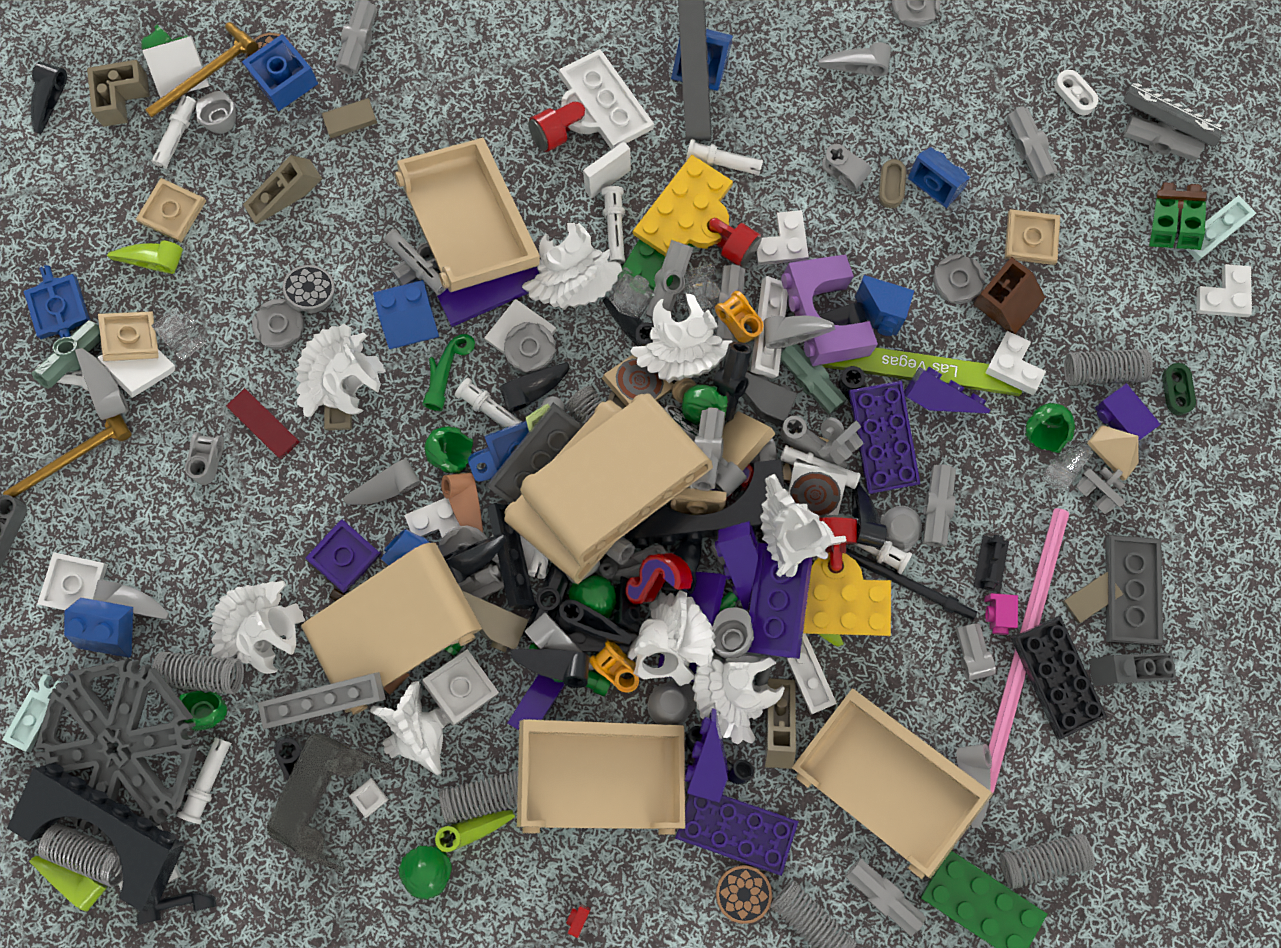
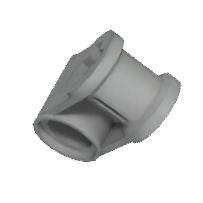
(846, 168)
(204, 452)

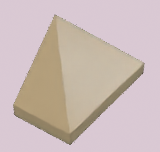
(1116, 449)

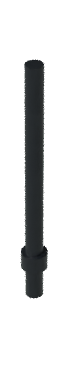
(948, 602)

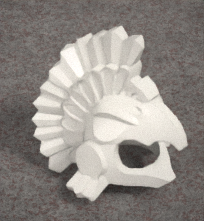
(572, 271)
(682, 347)
(334, 370)
(792, 530)
(251, 622)
(679, 633)
(730, 690)
(416, 733)

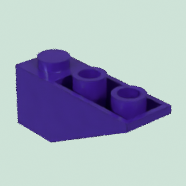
(936, 395)
(740, 552)
(710, 767)

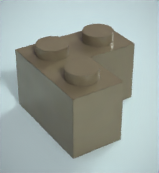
(111, 88)

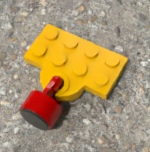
(693, 214)
(839, 596)

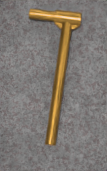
(242, 44)
(115, 428)

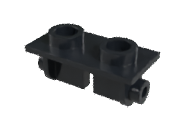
(991, 563)
(629, 613)

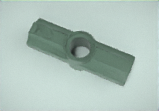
(64, 355)
(812, 378)

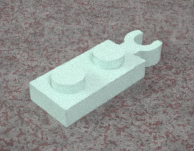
(28, 721)

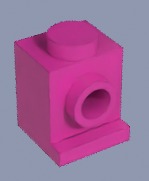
(1002, 613)

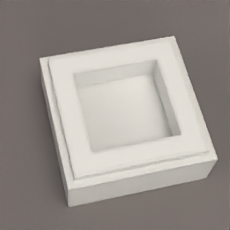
(368, 797)

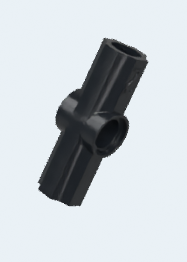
(731, 377)
(554, 585)

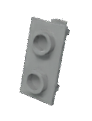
(484, 583)

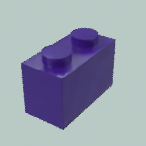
(1127, 413)

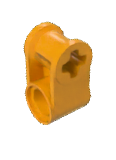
(738, 316)
(612, 663)

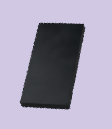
(1058, 677)

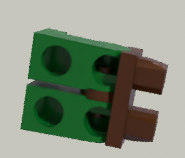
(1183, 207)

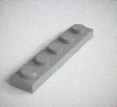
(321, 700)

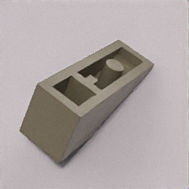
(284, 187)
(497, 624)
(781, 727)

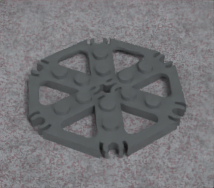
(120, 726)

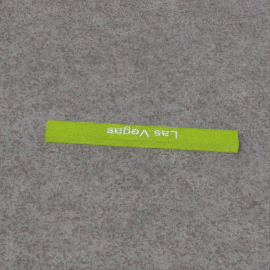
(905, 364)

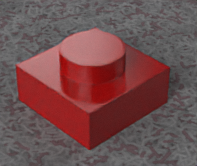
(577, 920)

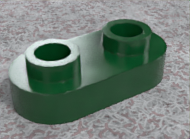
(1179, 390)

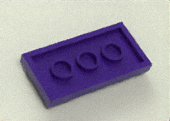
(778, 607)

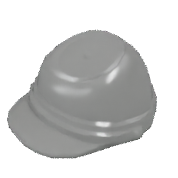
(216, 112)
(902, 526)
(732, 632)
(671, 703)

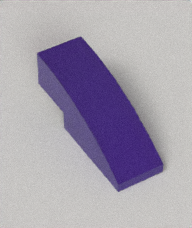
(537, 700)

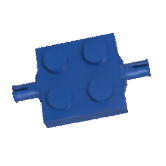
(56, 305)

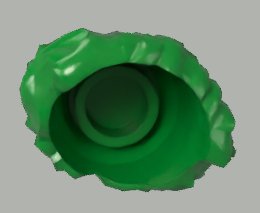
(701, 398)
(1060, 430)
(454, 443)
(596, 594)
(205, 708)
(425, 872)

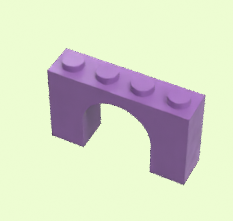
(820, 276)

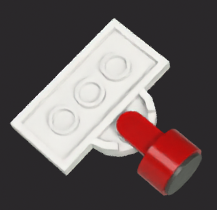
(594, 103)

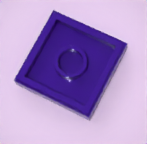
(343, 556)

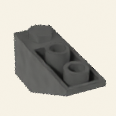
(768, 399)
(1132, 669)

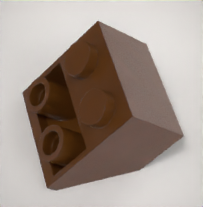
(1011, 296)

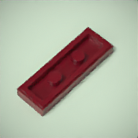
(262, 423)

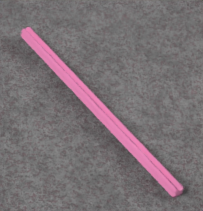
(1031, 619)

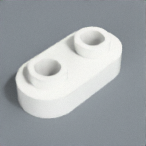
(1078, 91)

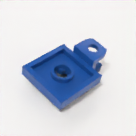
(499, 449)

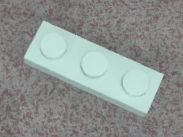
(1223, 225)

